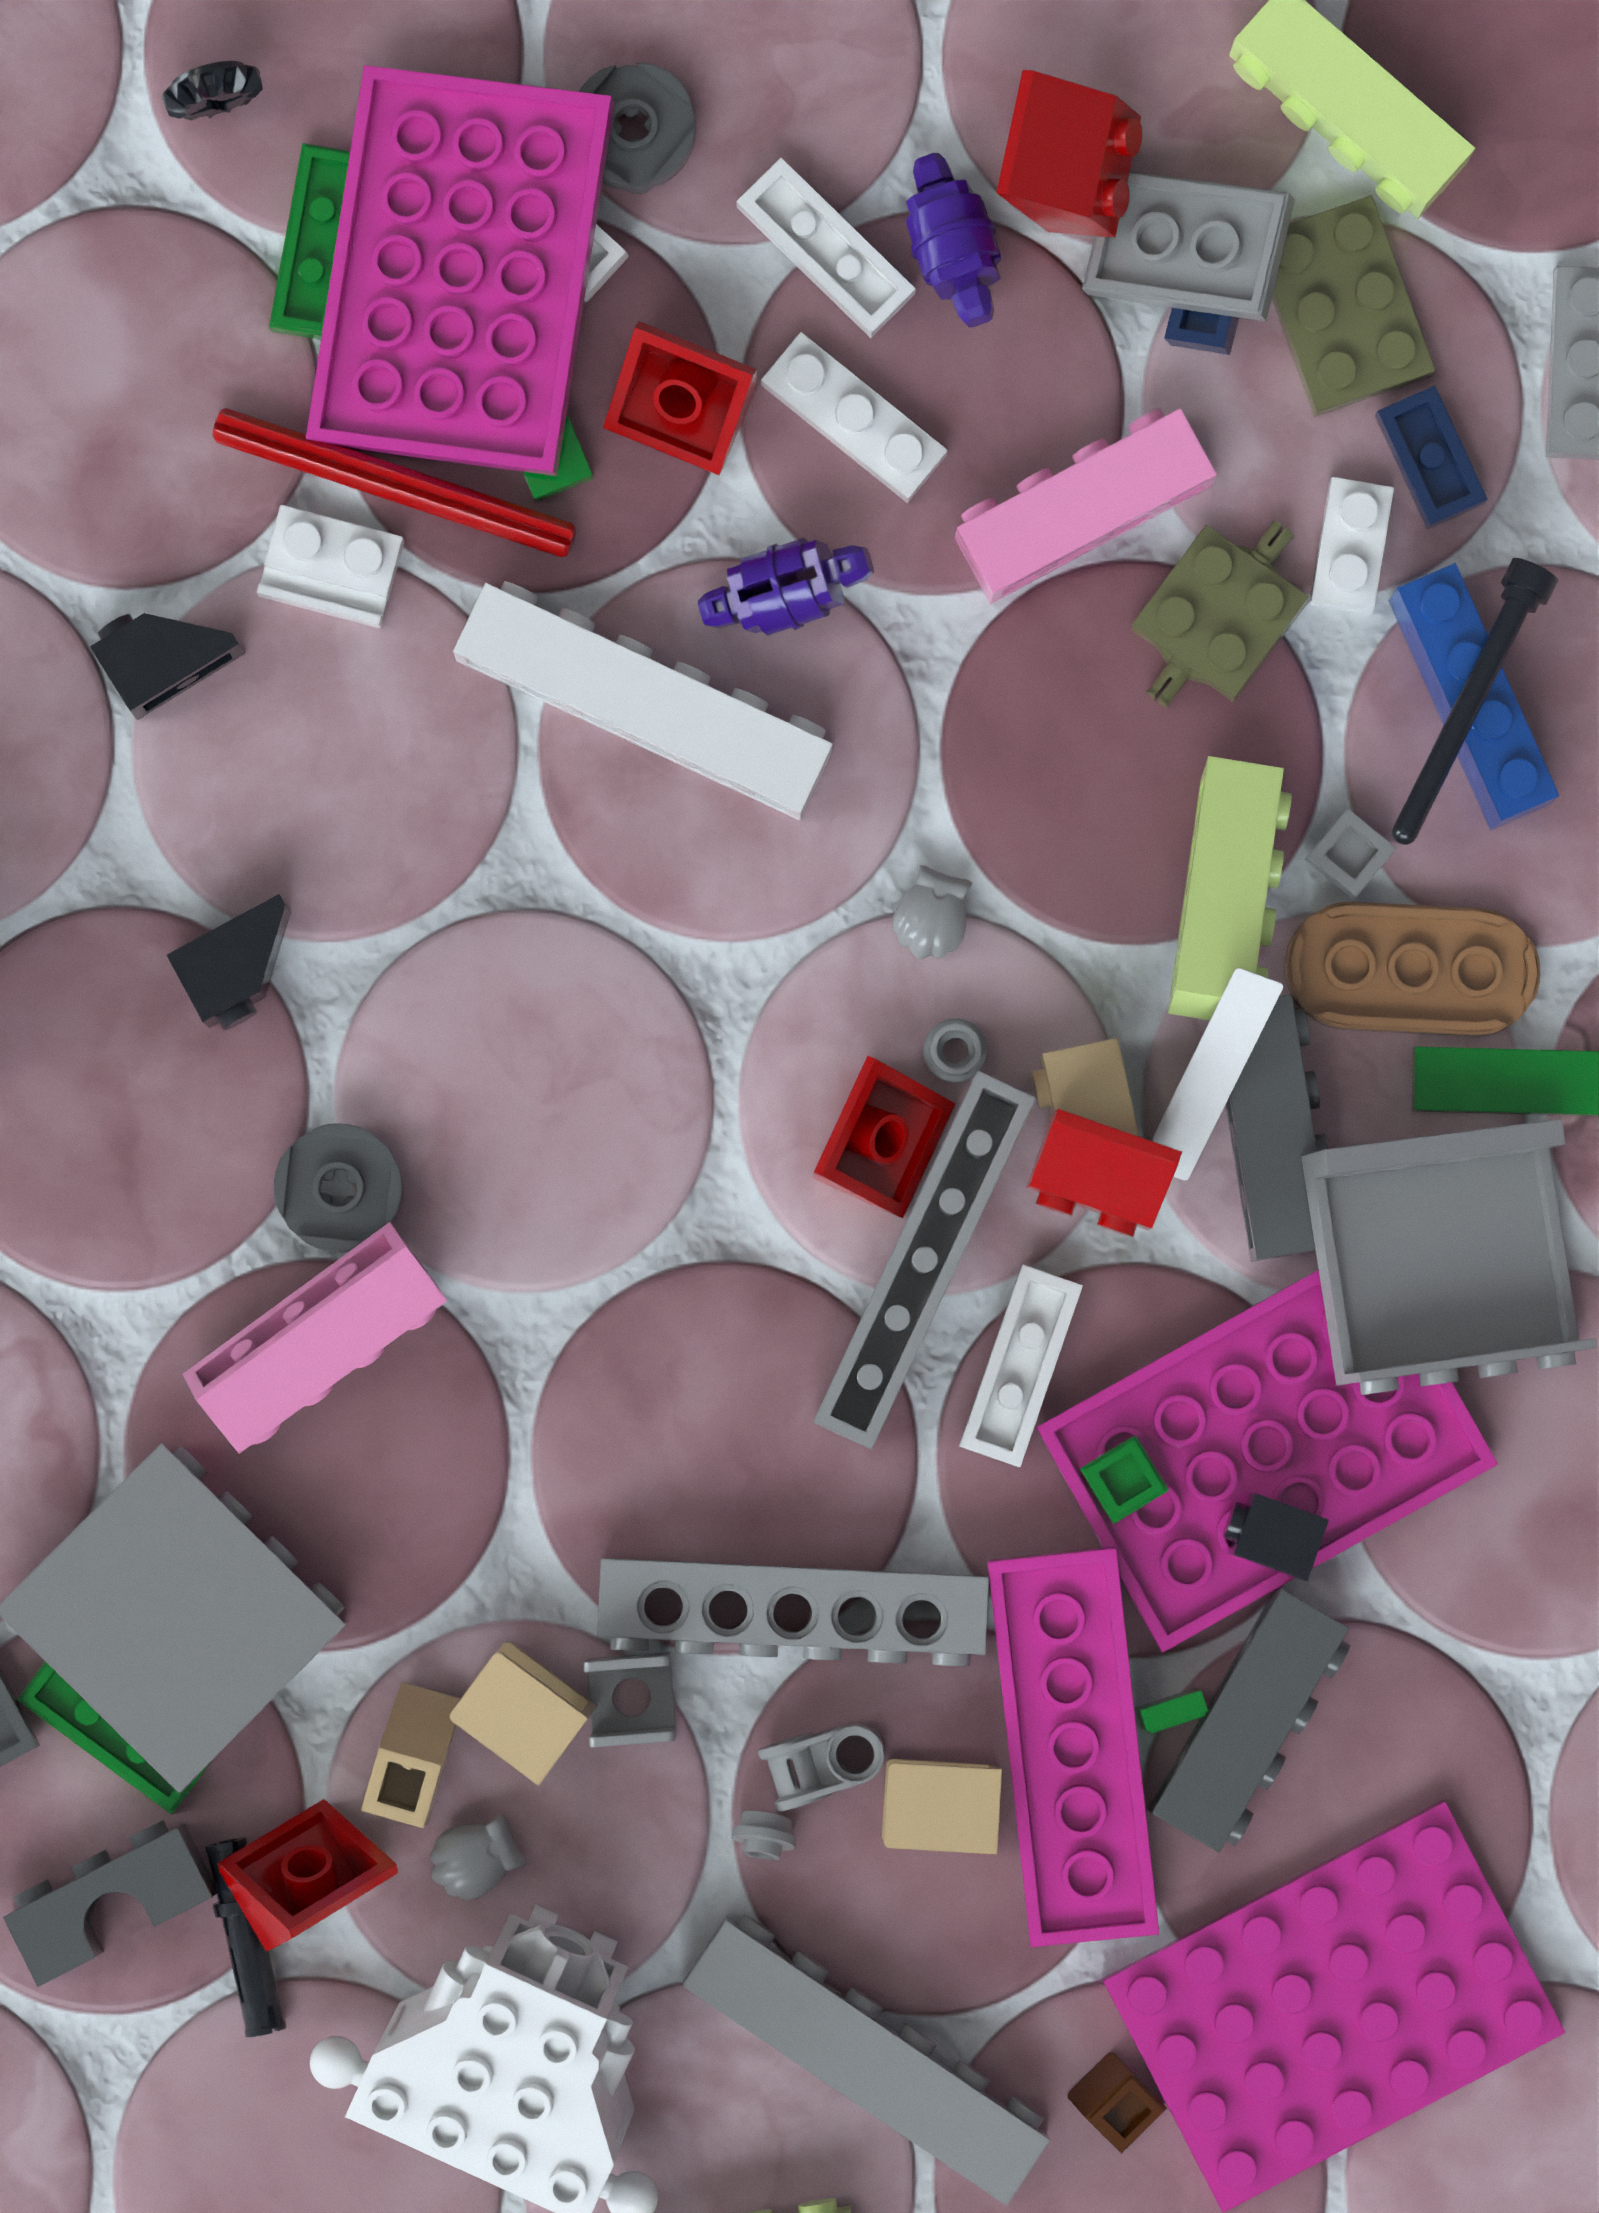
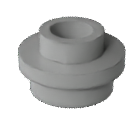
(959, 1030)
(764, 1835)

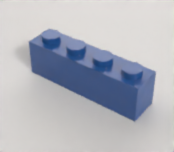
(1499, 749)

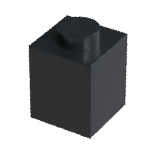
(1275, 1535)

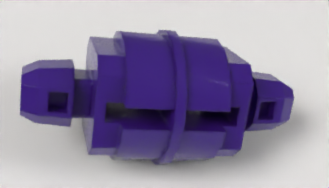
(953, 239)
(784, 579)

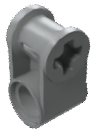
(818, 1764)

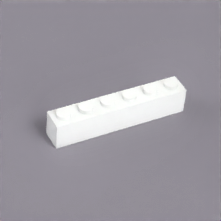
(643, 700)

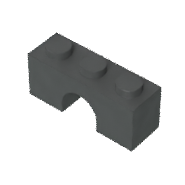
(56, 1925)

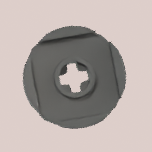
(670, 125)
(314, 1160)

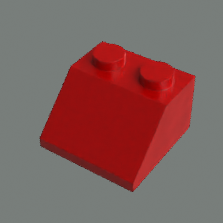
(1069, 156)
(1102, 1172)

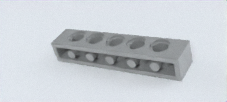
(958, 1598)

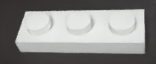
(825, 247)
(854, 417)
(1020, 1366)

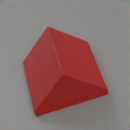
(680, 398)
(883, 1138)
(303, 1873)

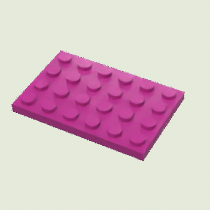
(460, 269)
(1263, 1416)
(1333, 2006)

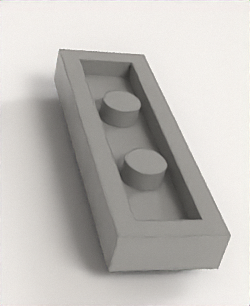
(1574, 365)

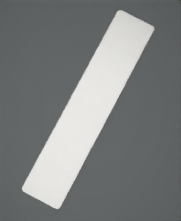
(1216, 1066)

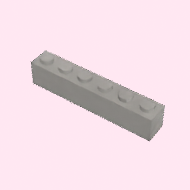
(924, 1260)
(868, 2059)

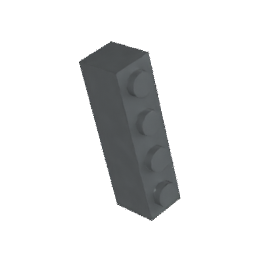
(1271, 1132)
(1249, 1720)

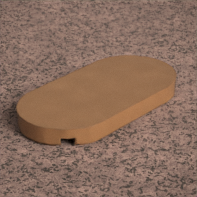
(1412, 969)

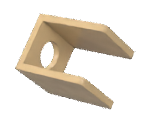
(522, 1711)
(941, 1806)

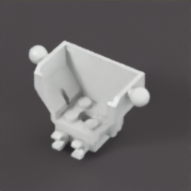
(509, 2069)

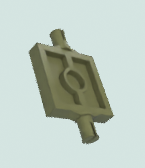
(1219, 613)

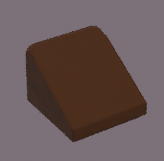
(1116, 2102)

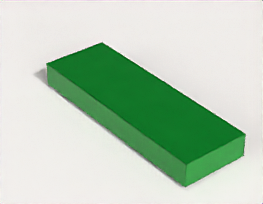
(310, 242)
(1505, 1081)
(72, 1716)

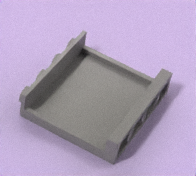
(1442, 1256)
(172, 1615)

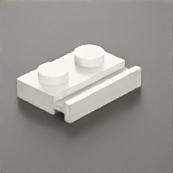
(330, 566)

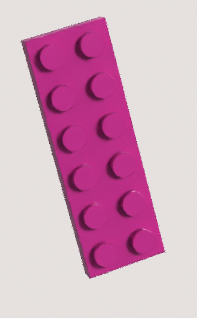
(1073, 1746)

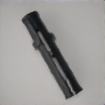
(248, 1957)

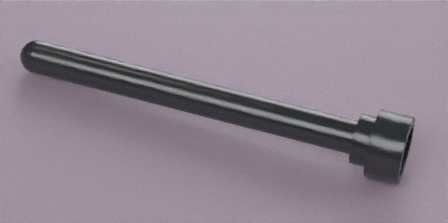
(1524, 590)

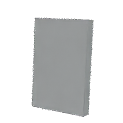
(1193, 247)

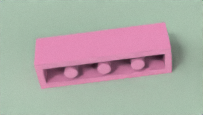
(1085, 504)
(314, 1338)

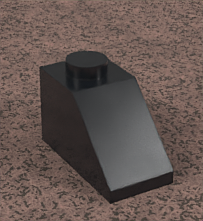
(160, 658)
(233, 963)

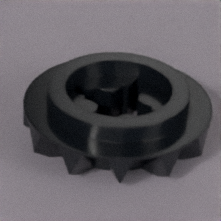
(212, 89)

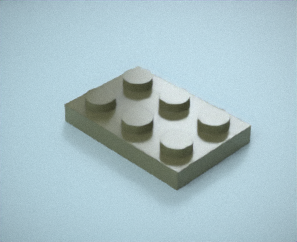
(1347, 309)

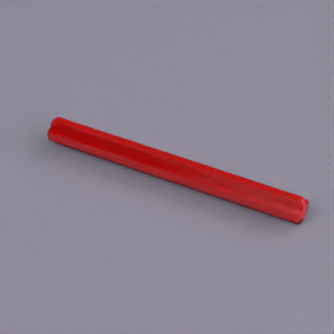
(394, 483)

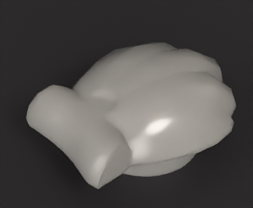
(932, 914)
(474, 1858)

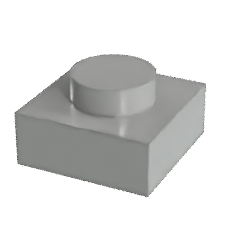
(1350, 853)

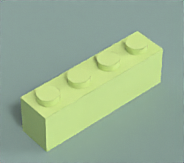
(1350, 103)
(1228, 882)

